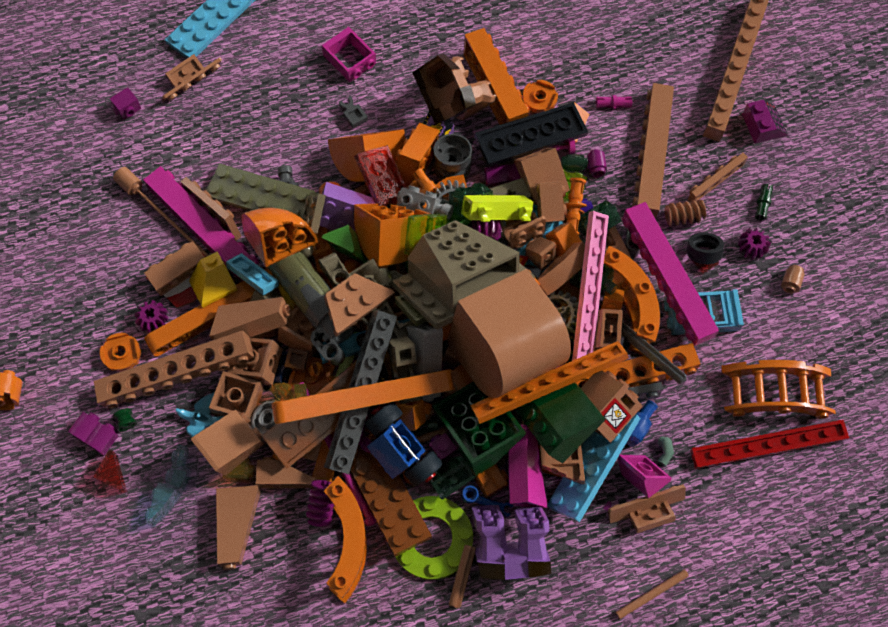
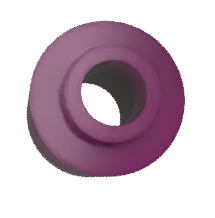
(597, 163)

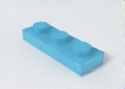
(252, 274)

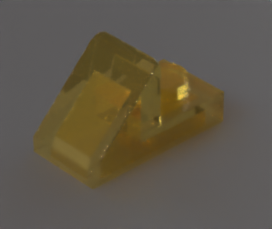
(284, 391)

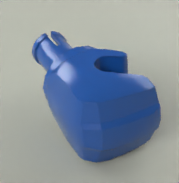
(643, 425)

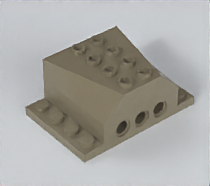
(451, 266)

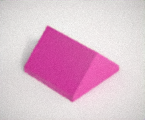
(643, 473)

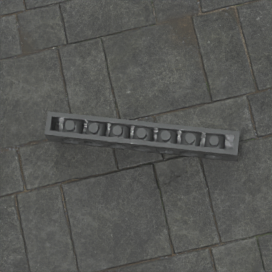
(365, 372)

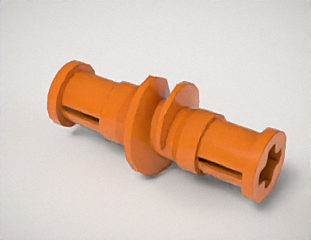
(575, 202)

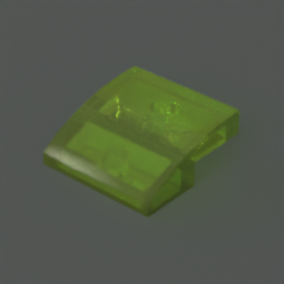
(420, 225)

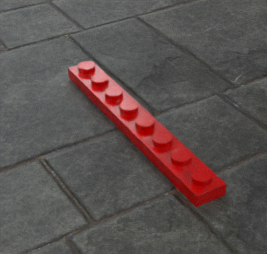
(769, 444)

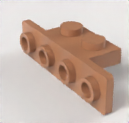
(186, 73)
(650, 512)

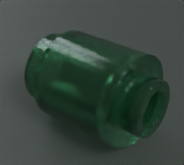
(574, 163)

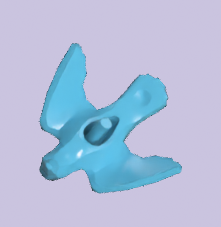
(200, 417)

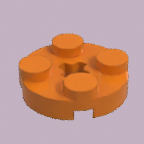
(535, 89)
(112, 346)

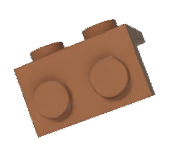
(521, 232)

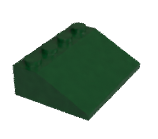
(561, 420)
(478, 443)

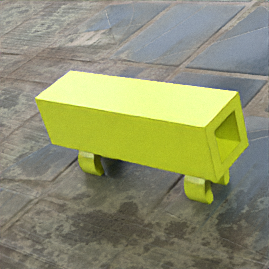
(497, 207)

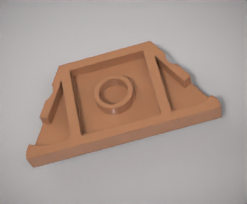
(354, 300)
(570, 469)

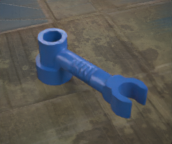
(482, 500)

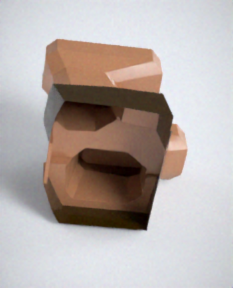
(447, 91)

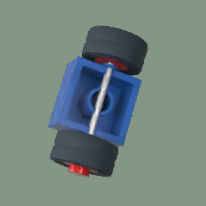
(398, 447)

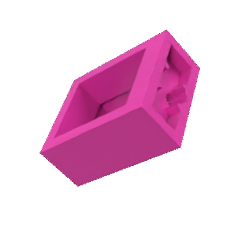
(338, 43)

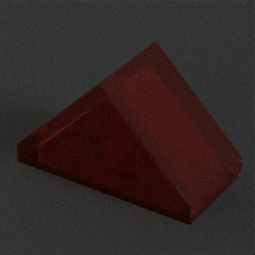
(110, 472)

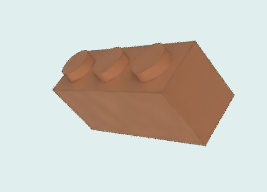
(174, 268)

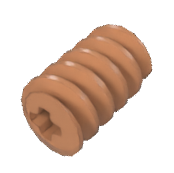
(685, 211)

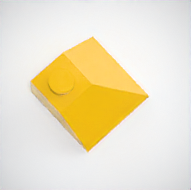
(211, 280)

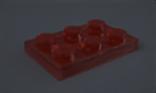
(380, 174)

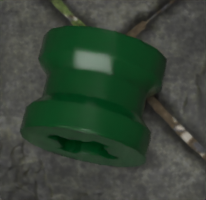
(124, 419)

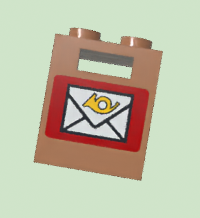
(613, 401)

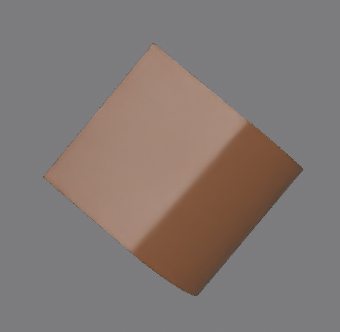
(508, 334)

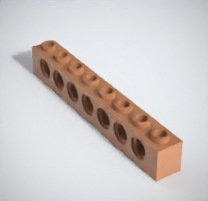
(107, 387)

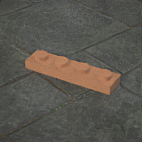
(720, 175)

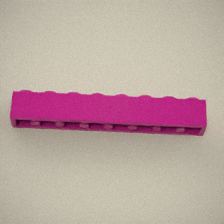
(194, 217)
(670, 274)

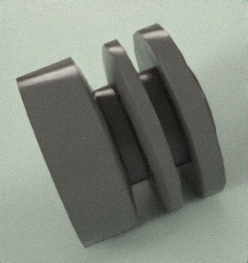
(452, 156)

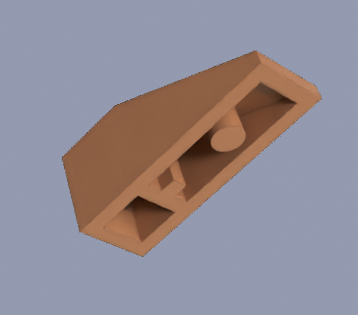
(272, 474)

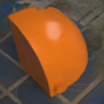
(345, 148)
(383, 232)
(276, 233)

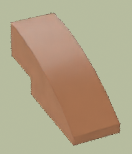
(562, 268)

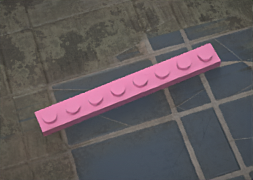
(590, 284)

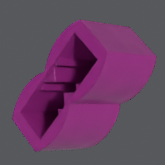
(93, 433)

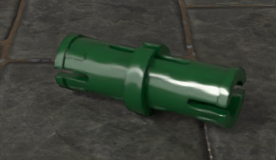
(764, 202)

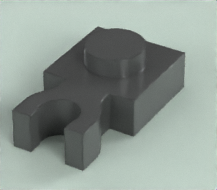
(353, 114)

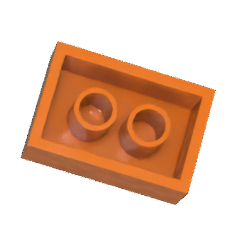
(416, 152)

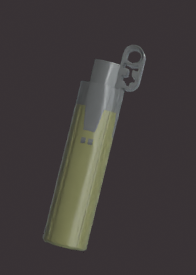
(308, 291)

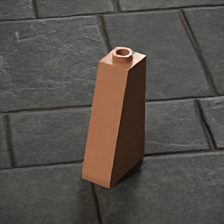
(250, 317)
(234, 521)

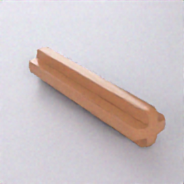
(462, 576)

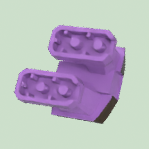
(511, 559)

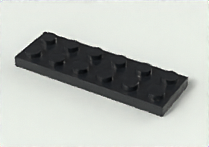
(530, 134)

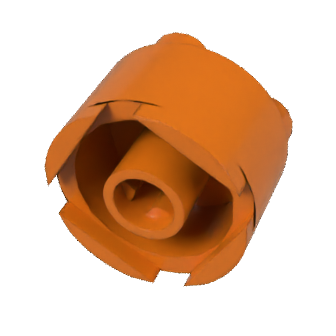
(9, 390)

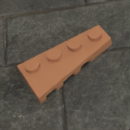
(214, 206)

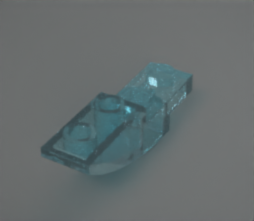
(168, 494)

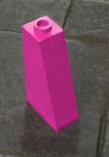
(525, 473)

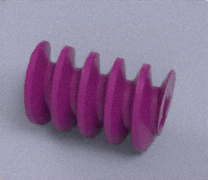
(321, 506)

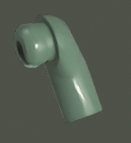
(668, 451)

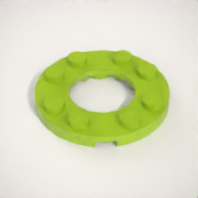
(462, 535)

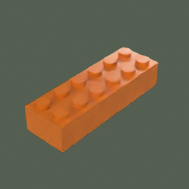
(486, 65)

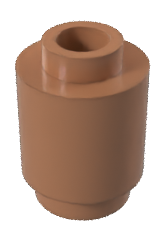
(793, 279)

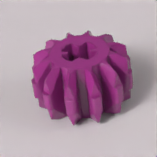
(491, 229)
(747, 244)
(144, 319)

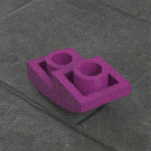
(497, 174)

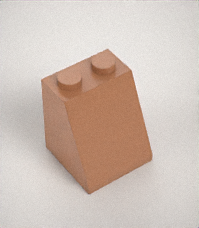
(541, 168)
(228, 442)

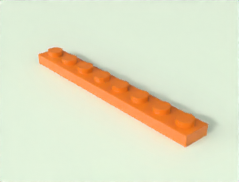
(550, 381)

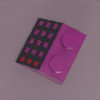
(763, 121)

